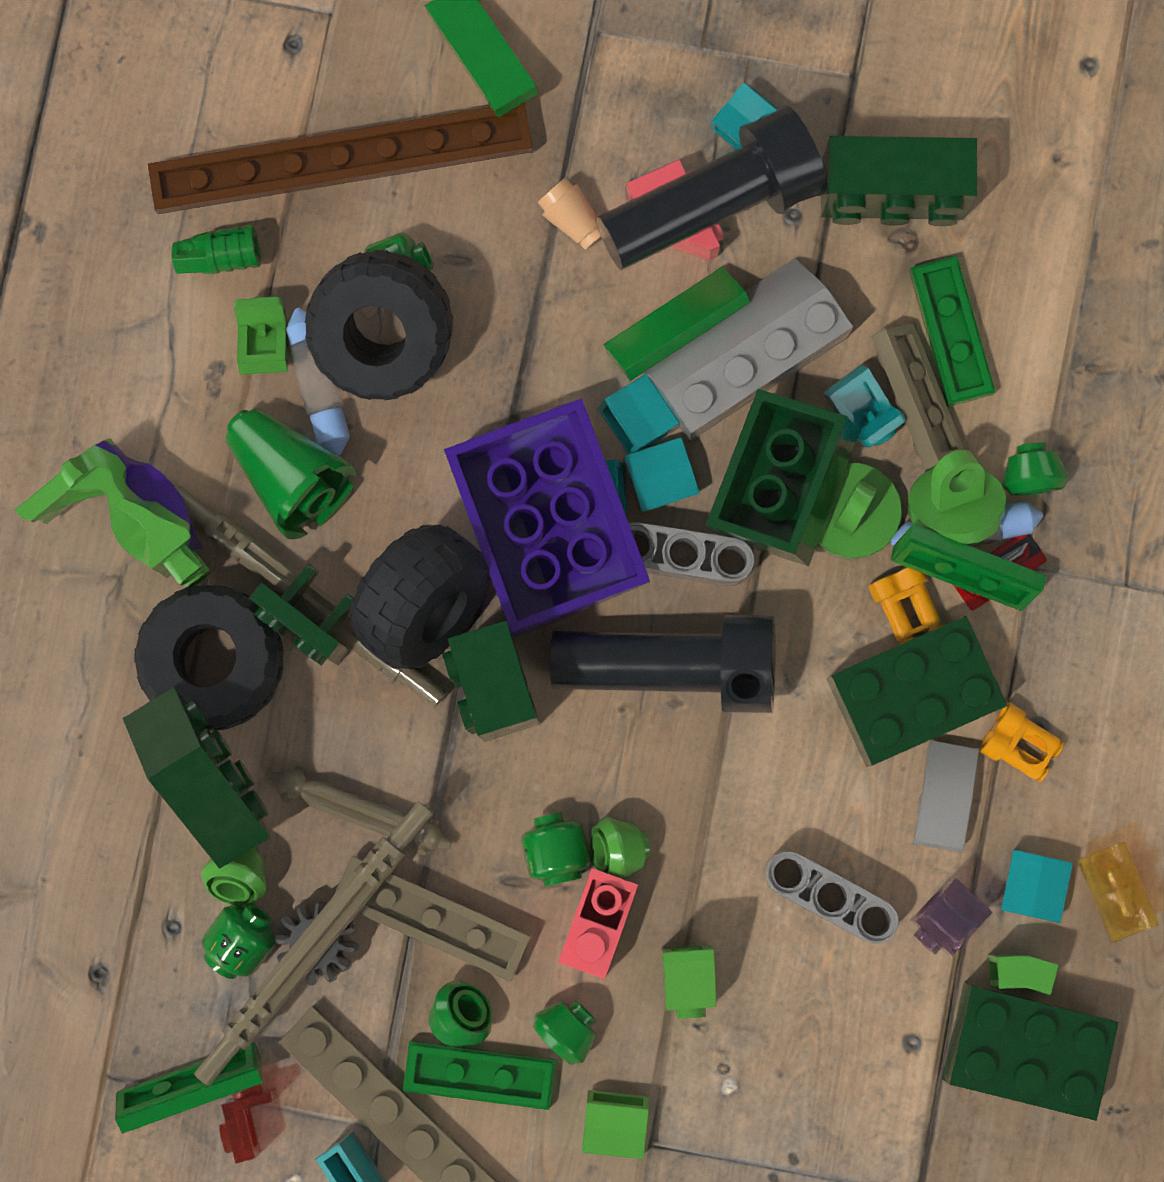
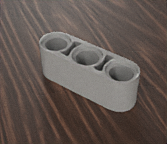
(707, 547)
(854, 903)

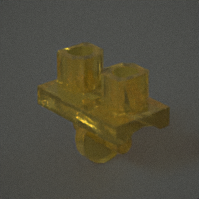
(1117, 892)

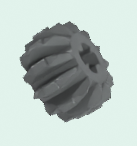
(333, 954)

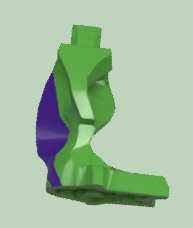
(143, 507)

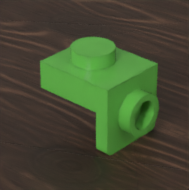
(261, 335)

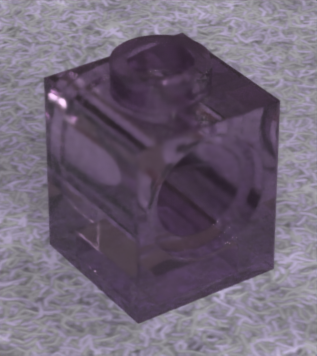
(949, 918)

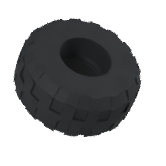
(359, 363)
(419, 596)
(191, 612)

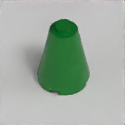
(289, 471)

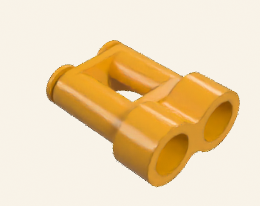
(898, 587)
(1005, 734)

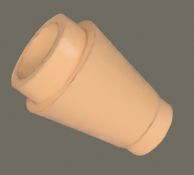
(571, 213)

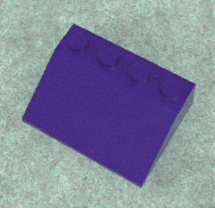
(547, 517)

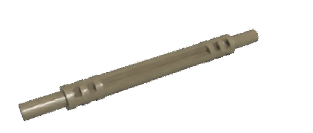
(313, 602)
(313, 943)

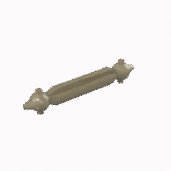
(354, 808)

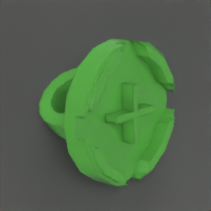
(958, 499)
(862, 514)

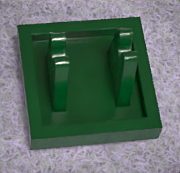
(282, 616)

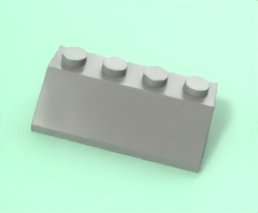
(756, 348)

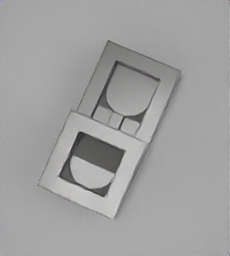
(946, 796)

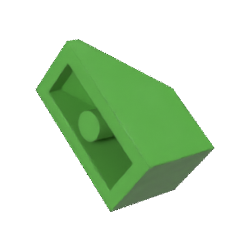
(689, 980)

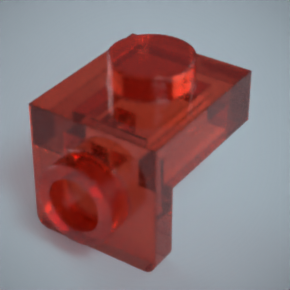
(239, 1131)

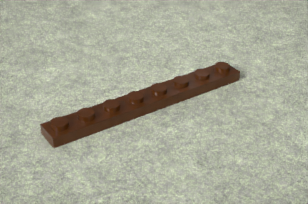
(338, 158)

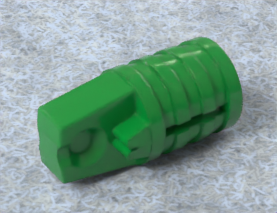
(217, 251)

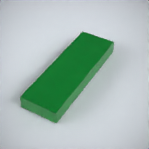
(483, 53)
(676, 323)
(952, 331)
(968, 567)
(479, 1075)
(184, 1091)

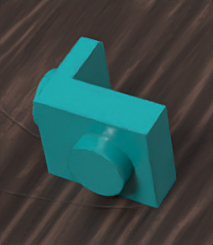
(866, 406)

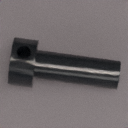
(773, 165)
(731, 663)

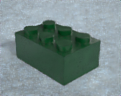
(899, 179)
(783, 476)
(492, 681)
(916, 691)
(197, 777)
(1030, 1051)

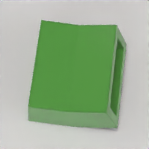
(1021, 971)
(615, 1124)

